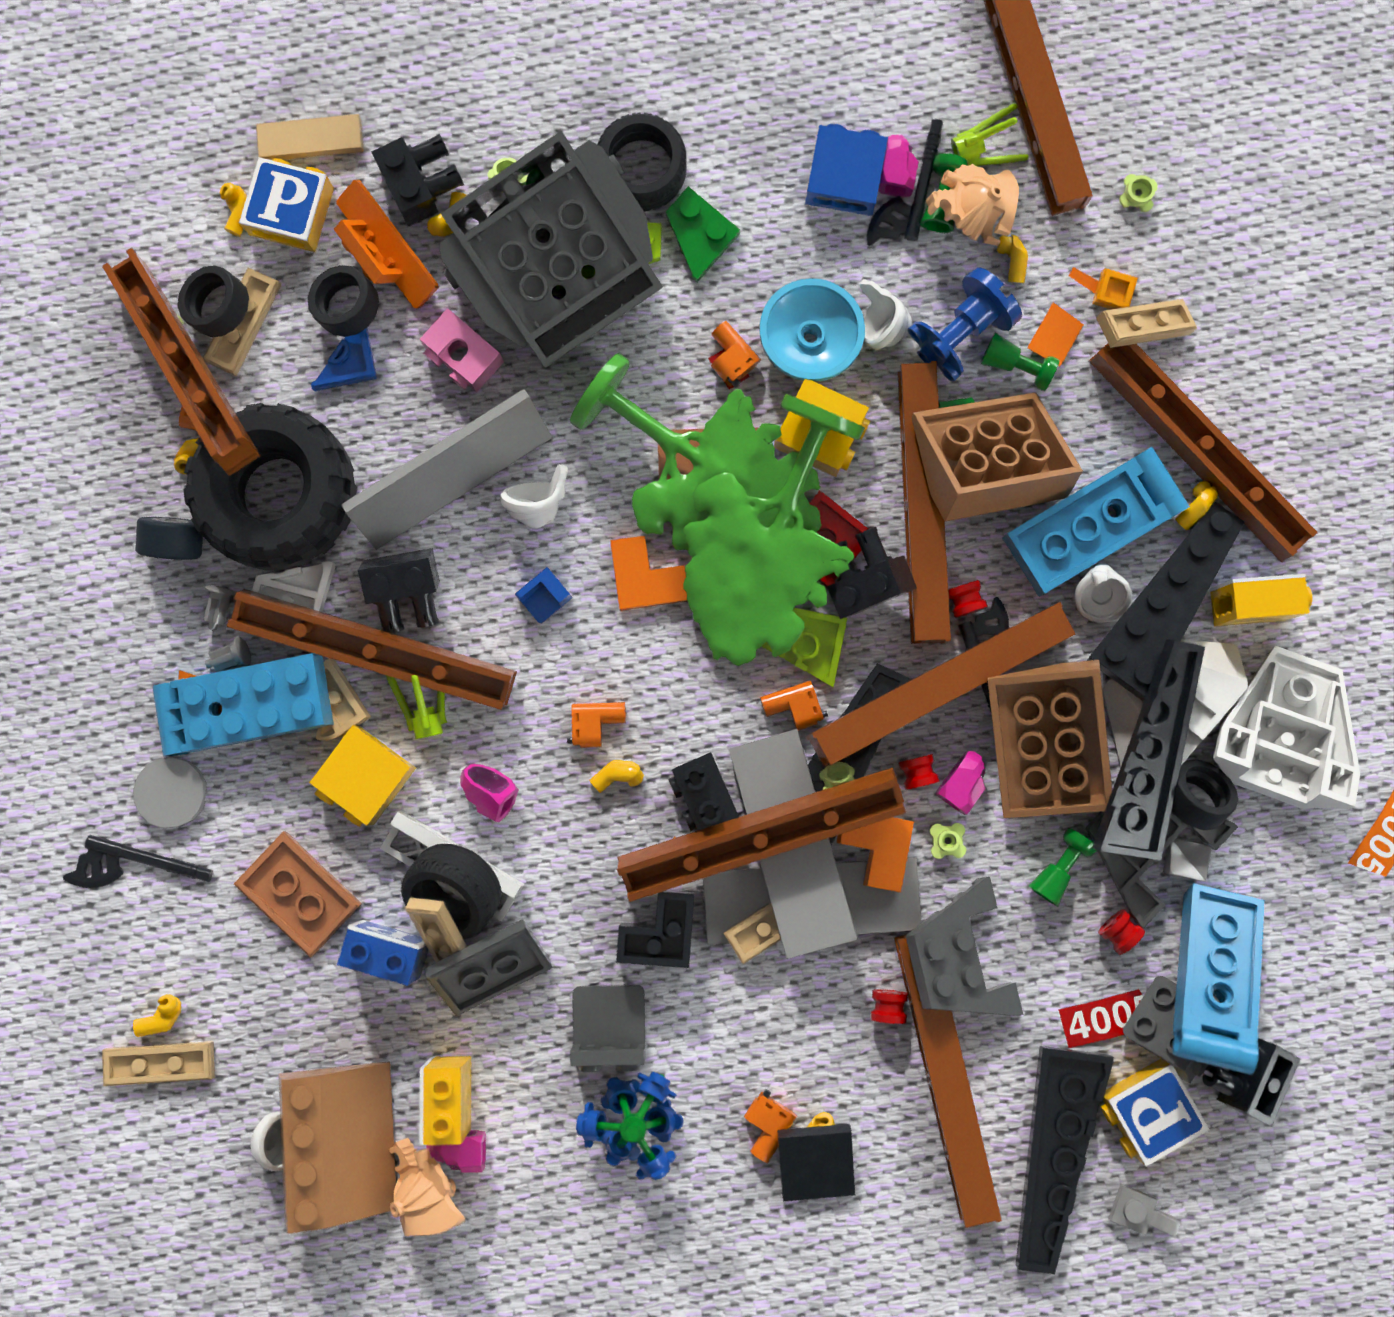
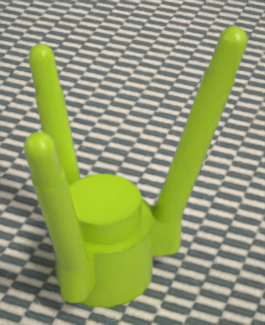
(971, 142)
(425, 720)

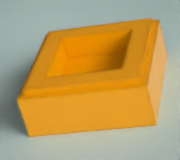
(1114, 289)

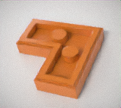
(638, 584)
(888, 851)

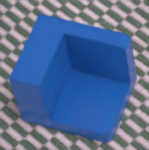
(543, 595)

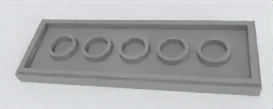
(448, 470)
(801, 881)
(740, 893)

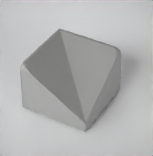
(1187, 860)

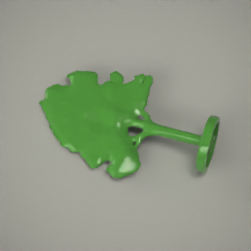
(725, 446)
(751, 575)

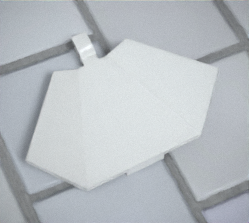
(1218, 689)

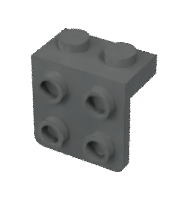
(608, 1027)
(1153, 1027)

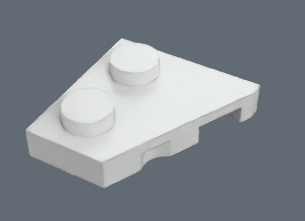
(298, 585)

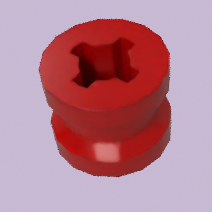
(967, 599)
(919, 772)
(1121, 932)
(889, 1006)

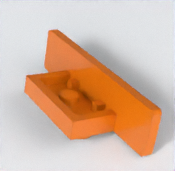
(380, 246)

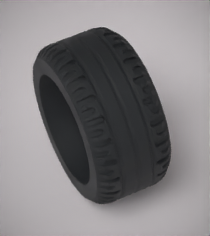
(659, 131)
(466, 874)

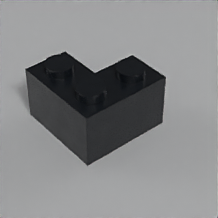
(667, 941)

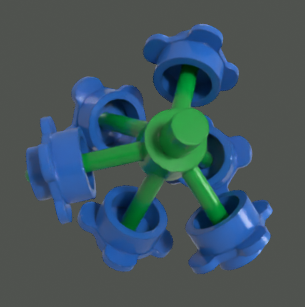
(623, 1141)

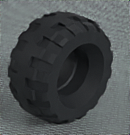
(304, 532)

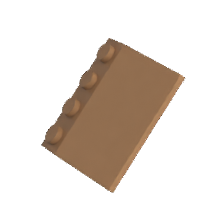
(993, 456)
(1051, 740)
(336, 1145)

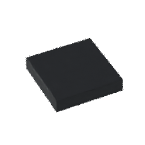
(816, 1162)

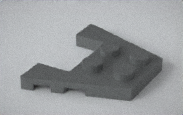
(1127, 869)
(948, 960)

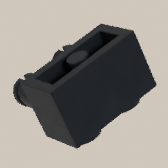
(411, 190)
(398, 577)
(879, 582)
(703, 792)
(1257, 1093)

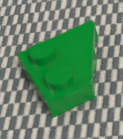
(700, 231)

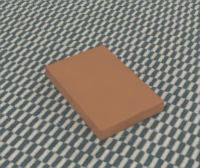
(297, 894)

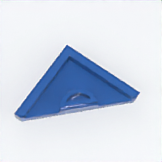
(348, 364)

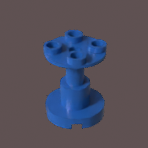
(982, 308)

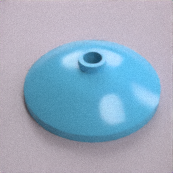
(814, 309)

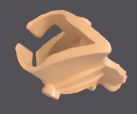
(977, 201)
(423, 1193)

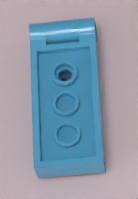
(1081, 530)
(255, 704)
(1224, 960)

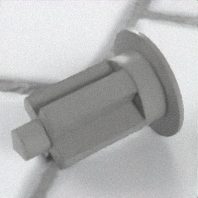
(217, 605)
(230, 655)

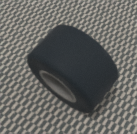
(168, 538)

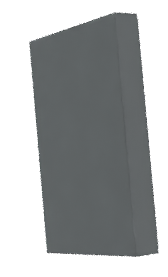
(488, 968)

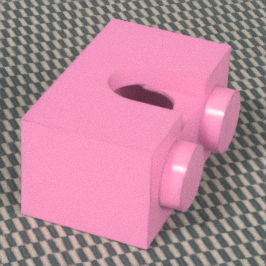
(450, 334)

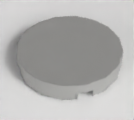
(170, 792)

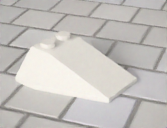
(1292, 735)

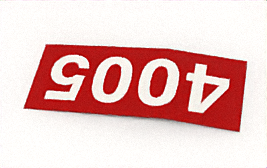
(1099, 1018)

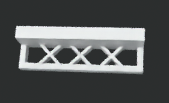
(430, 837)

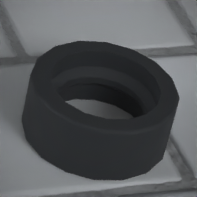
(330, 283)
(196, 290)
(1215, 784)

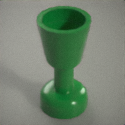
(936, 221)
(1006, 356)
(1055, 878)

